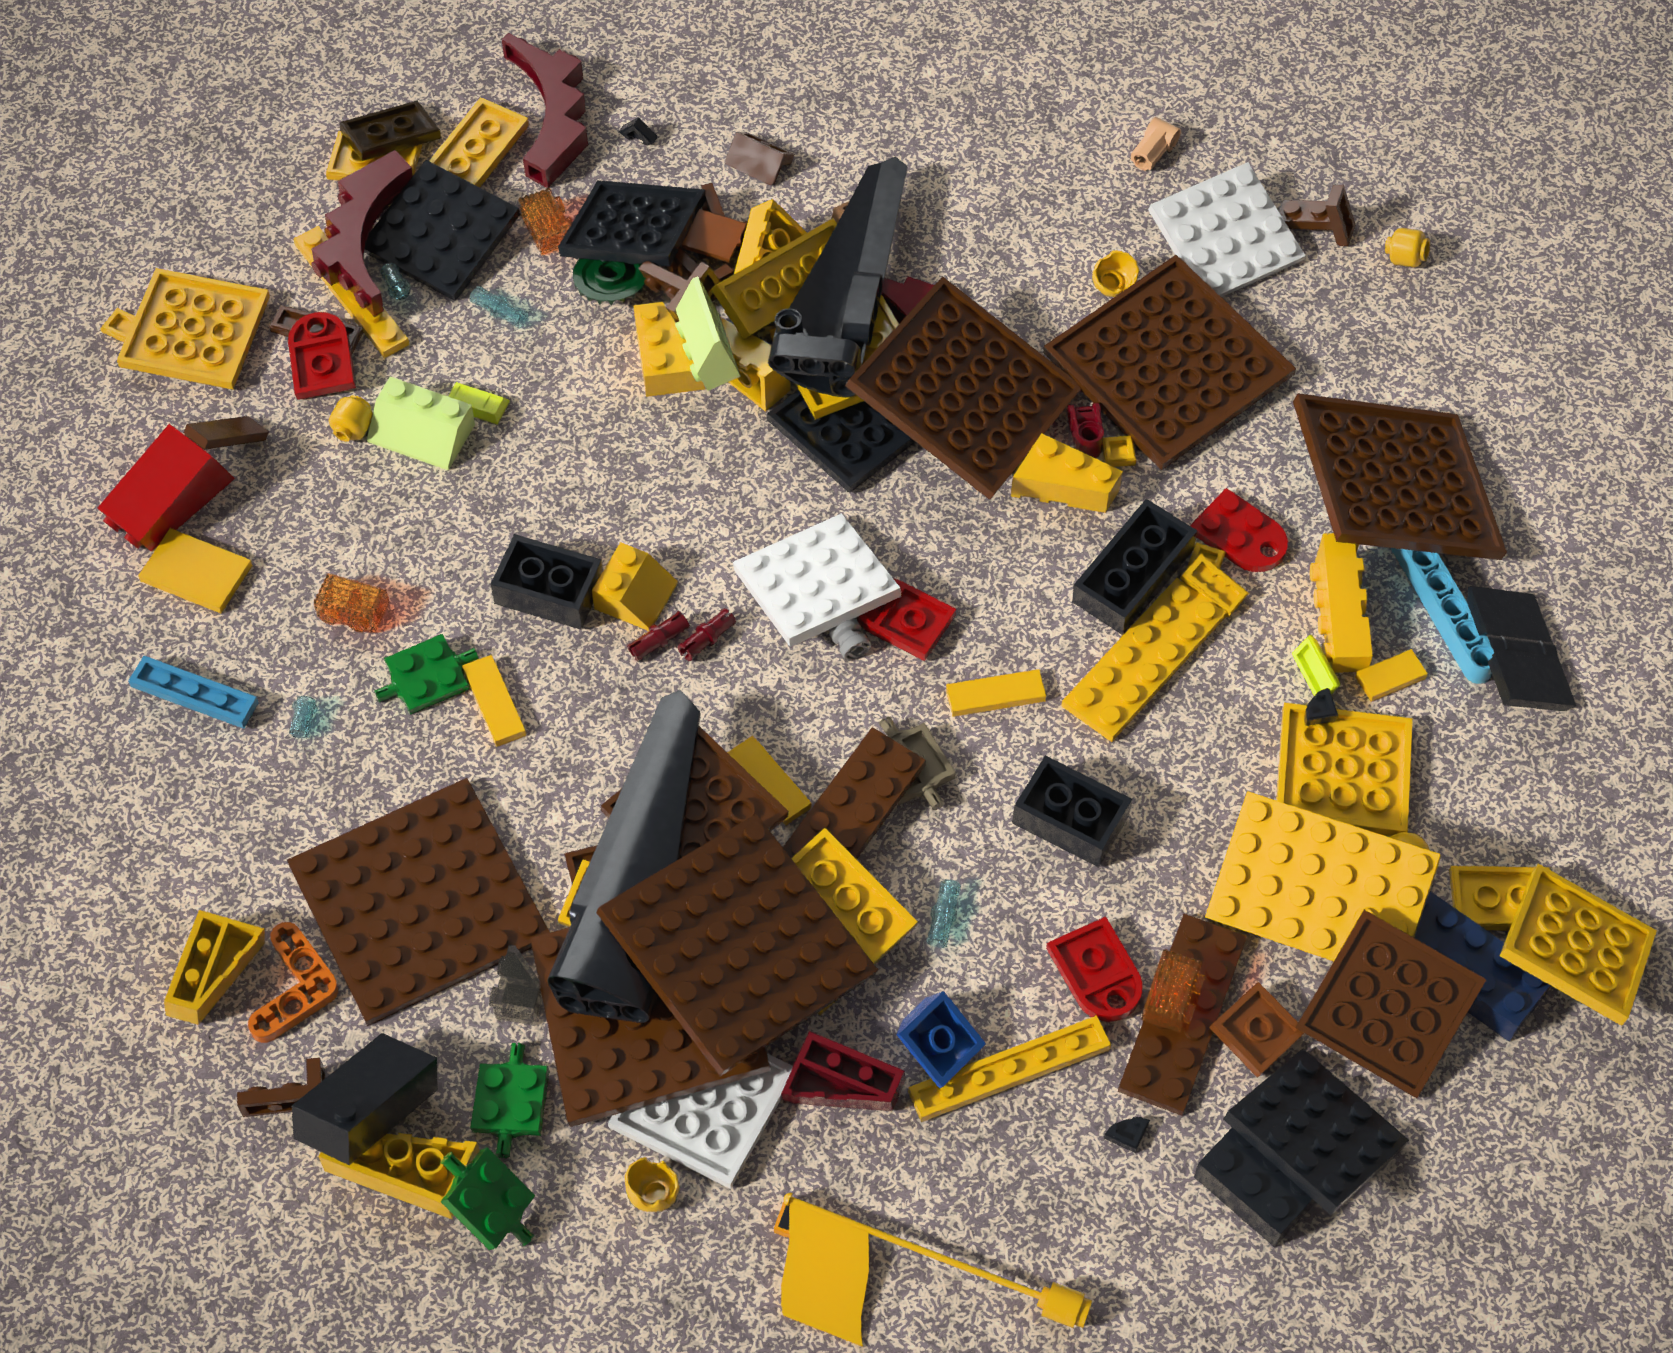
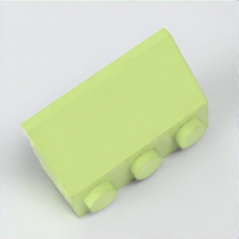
(705, 338)
(420, 423)

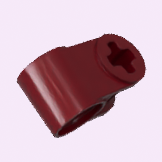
(1086, 428)

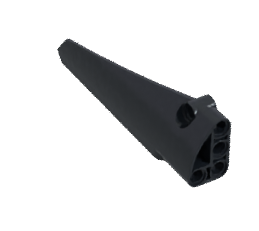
(834, 314)
(639, 840)

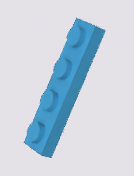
(193, 692)

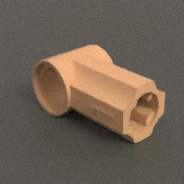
(1156, 141)

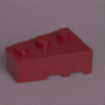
(841, 1077)

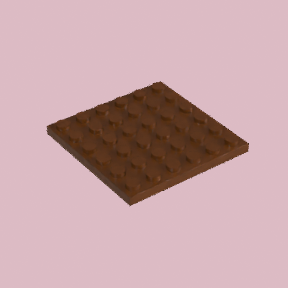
(1169, 361)
(964, 387)
(1398, 477)
(417, 900)
(737, 943)
(623, 1064)

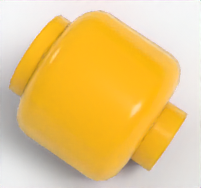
(1407, 247)
(351, 418)

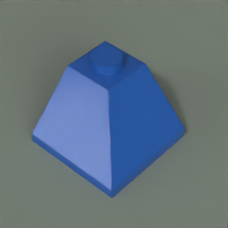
(939, 1037)

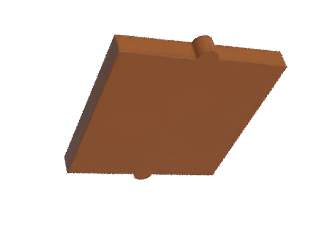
(714, 235)

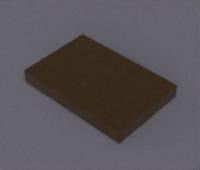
(389, 130)

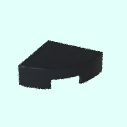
(639, 130)
(1321, 709)
(1128, 1133)

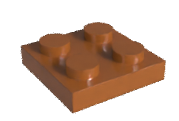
(1257, 1029)

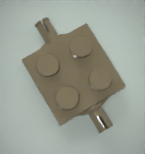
(937, 768)

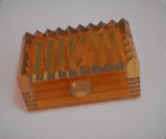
(544, 219)
(351, 603)
(1172, 991)

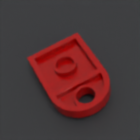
(321, 359)
(1241, 532)
(910, 622)
(1097, 968)

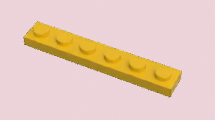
(380, 329)
(1011, 1068)

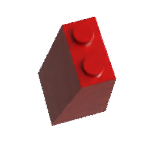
(163, 489)

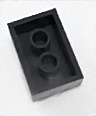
(546, 581)
(1071, 811)
(1253, 1187)

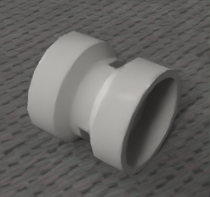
(850, 639)

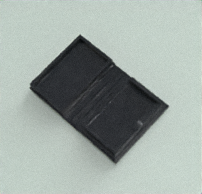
(1524, 656)

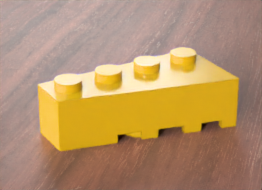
(766, 231)
(756, 377)
(1341, 605)
(406, 1168)

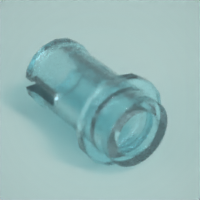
(397, 286)
(304, 709)

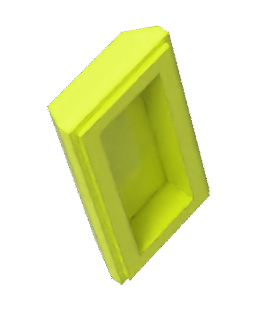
(484, 404)
(1315, 666)

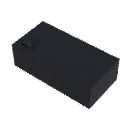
(1134, 566)
(364, 1098)

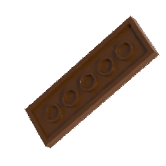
(860, 794)
(1167, 1061)

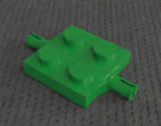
(426, 674)
(510, 1099)
(487, 1198)

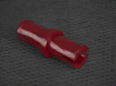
(706, 634)
(658, 636)

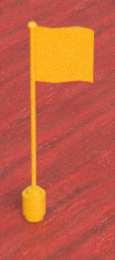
(830, 1271)

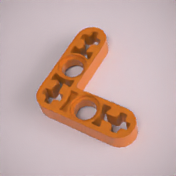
(306, 980)

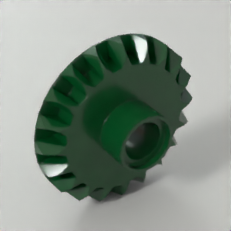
(607, 280)

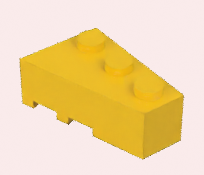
(661, 352)
(1066, 476)
(210, 964)

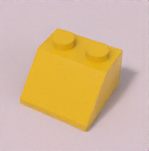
(633, 587)

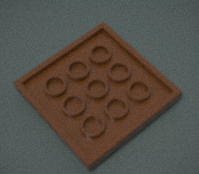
(718, 797)
(1390, 1003)

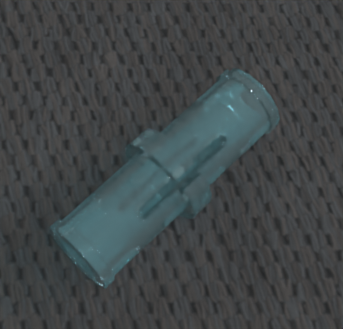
(498, 306)
(943, 913)

